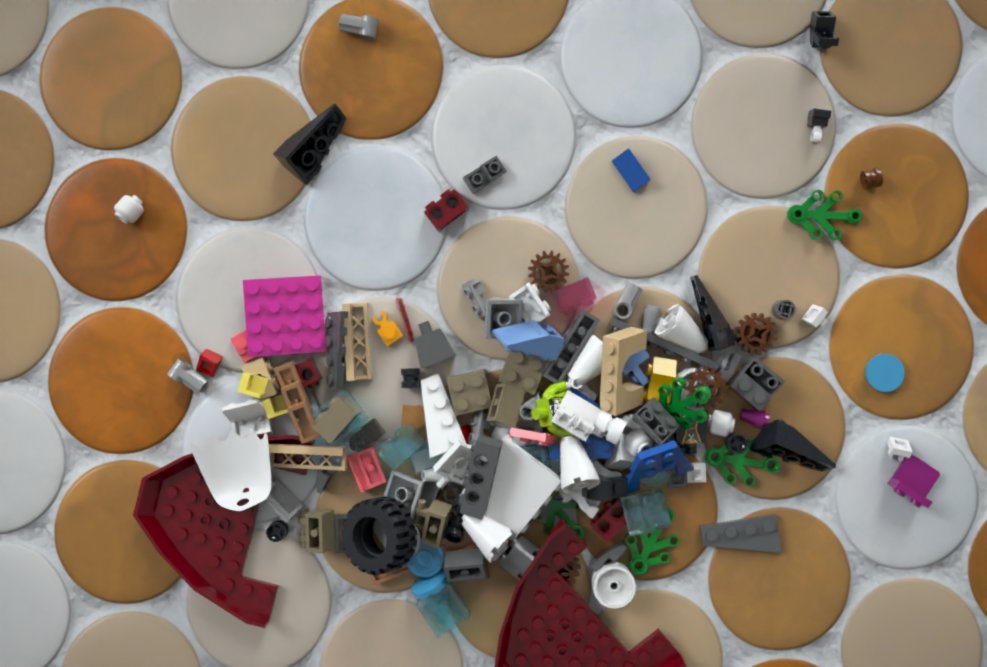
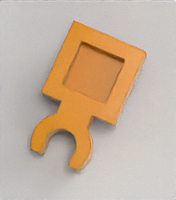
(389, 331)

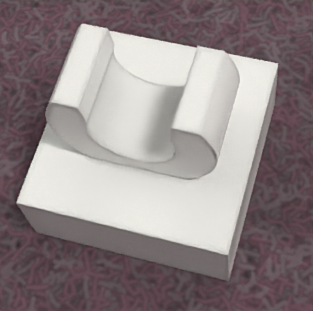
(815, 316)
(899, 447)
(698, 473)

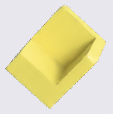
(253, 385)
(275, 406)

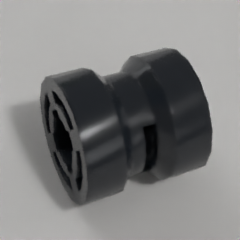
(410, 378)
(739, 444)
(455, 531)
(275, 533)

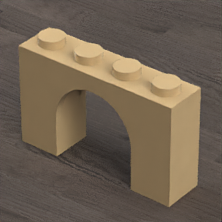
(616, 349)

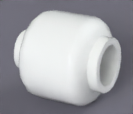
(129, 209)
(721, 423)
(637, 442)

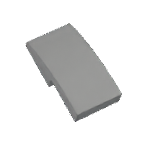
(421, 460)

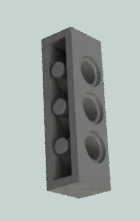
(573, 344)
(491, 449)

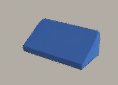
(631, 170)

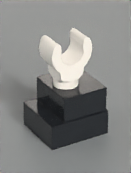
(818, 119)

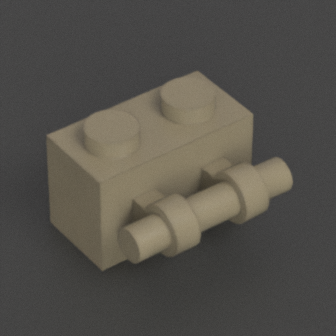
(505, 406)
(435, 523)
(317, 530)

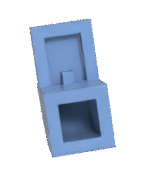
(632, 366)

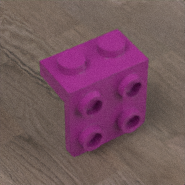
(914, 480)

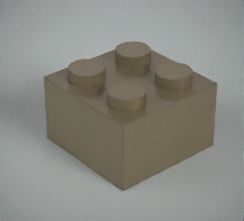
(523, 371)
(469, 392)
(336, 419)

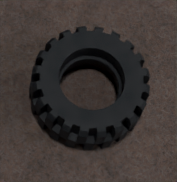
(360, 541)

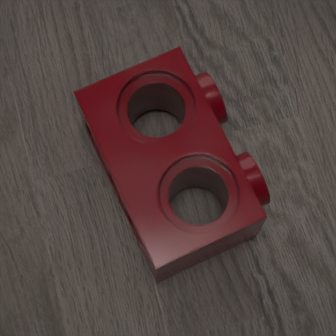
(449, 214)
(302, 367)
(616, 523)

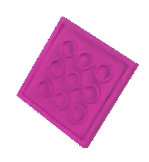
(284, 316)

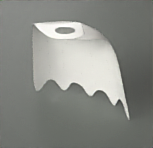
(236, 465)

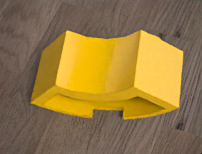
(659, 372)

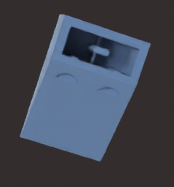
(531, 339)

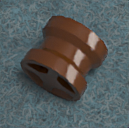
(871, 178)

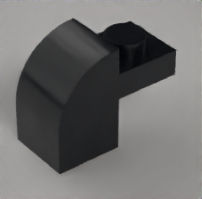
(822, 30)
(607, 489)

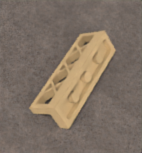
(350, 345)
(307, 450)

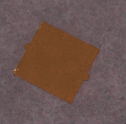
(415, 416)

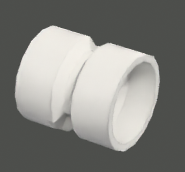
(609, 427)

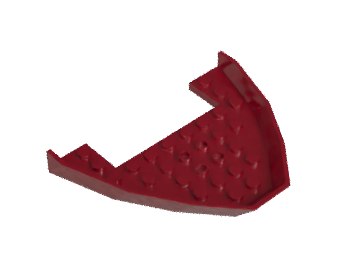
(207, 540)
(557, 628)

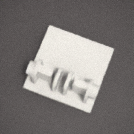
(576, 415)

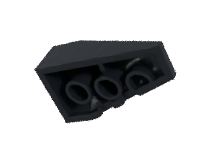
(307, 147)
(713, 322)
(786, 442)

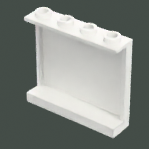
(519, 487)

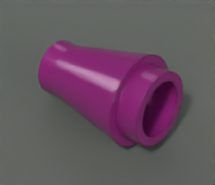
(755, 417)

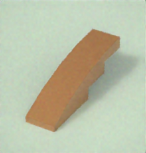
(297, 402)

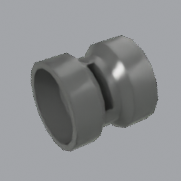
(780, 307)

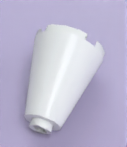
(681, 330)
(588, 362)
(576, 467)
(488, 535)

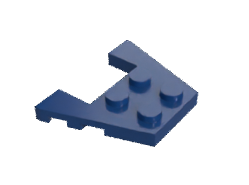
(594, 446)
(655, 460)

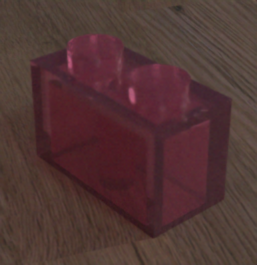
(574, 295)

